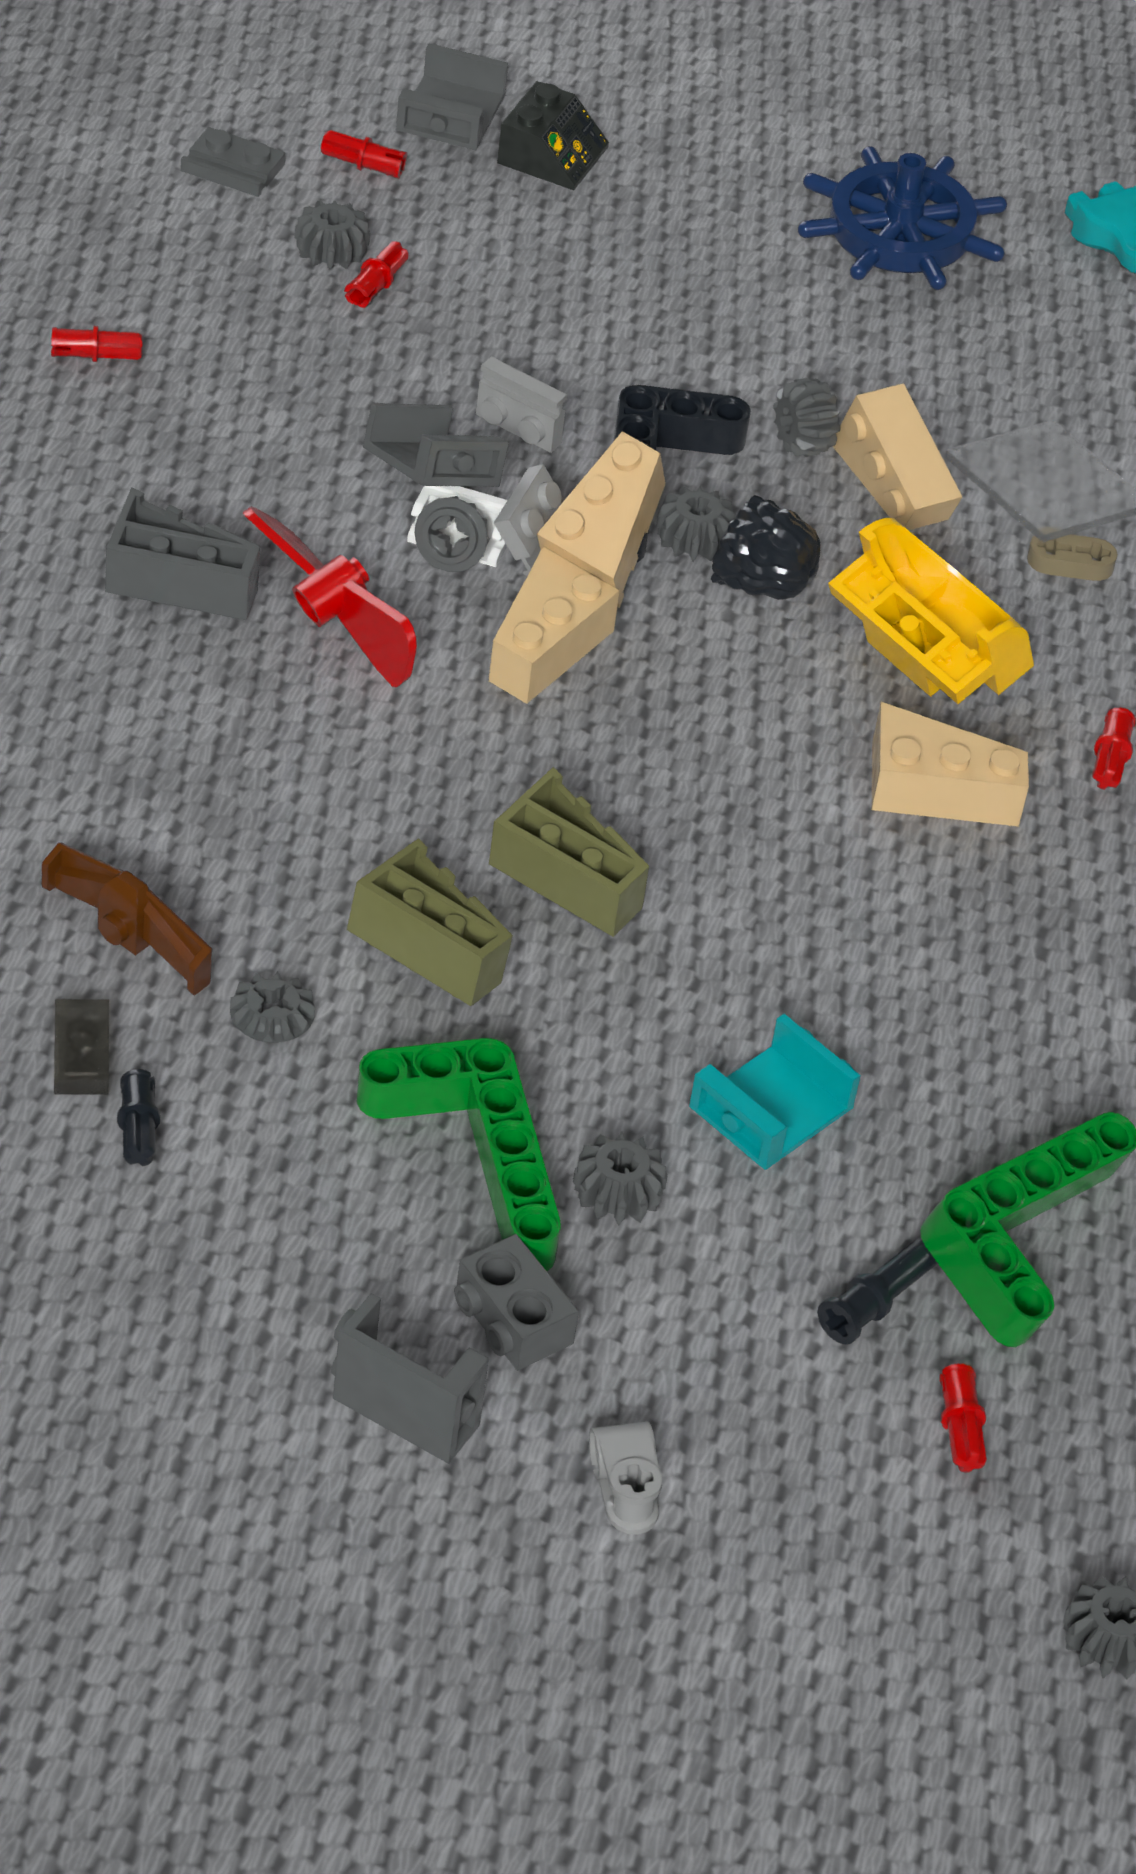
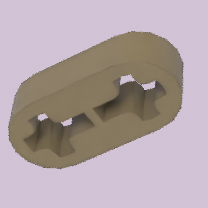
(1073, 557)

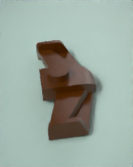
(129, 912)

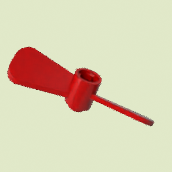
(341, 592)

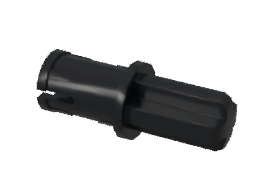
(138, 1116)

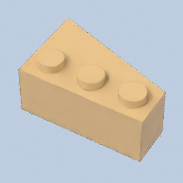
(945, 771)

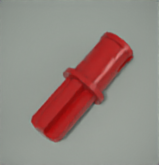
(364, 153)
(376, 274)
(96, 344)
(1113, 747)
(963, 1417)

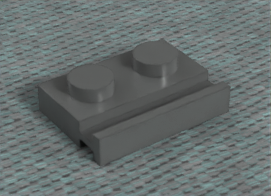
(233, 161)

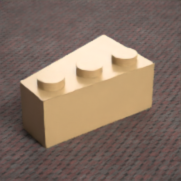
(897, 458)
(608, 512)
(550, 625)

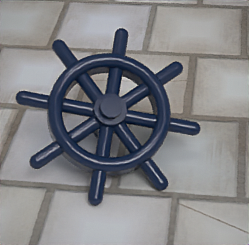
(903, 216)

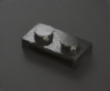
(81, 1047)

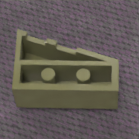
(568, 856)
(430, 925)

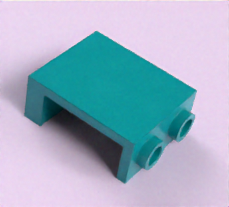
(778, 1095)

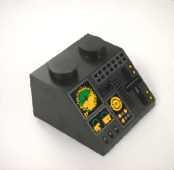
(551, 137)

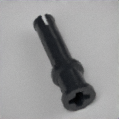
(872, 1295)

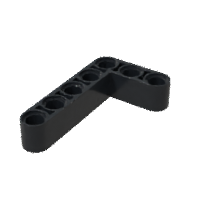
(682, 422)

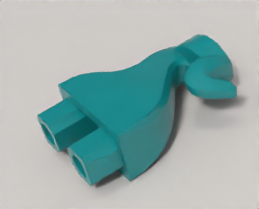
(1106, 221)

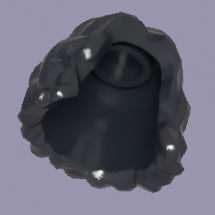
(767, 551)

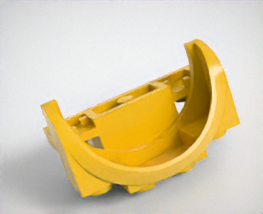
(930, 616)

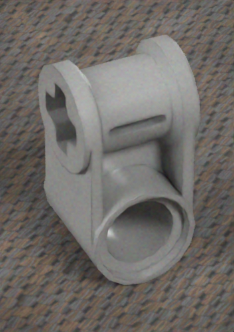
(627, 1474)

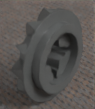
(436, 546)
(276, 1023)

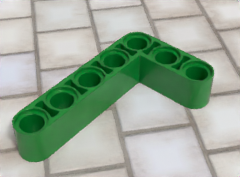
(487, 1084)
(972, 1222)

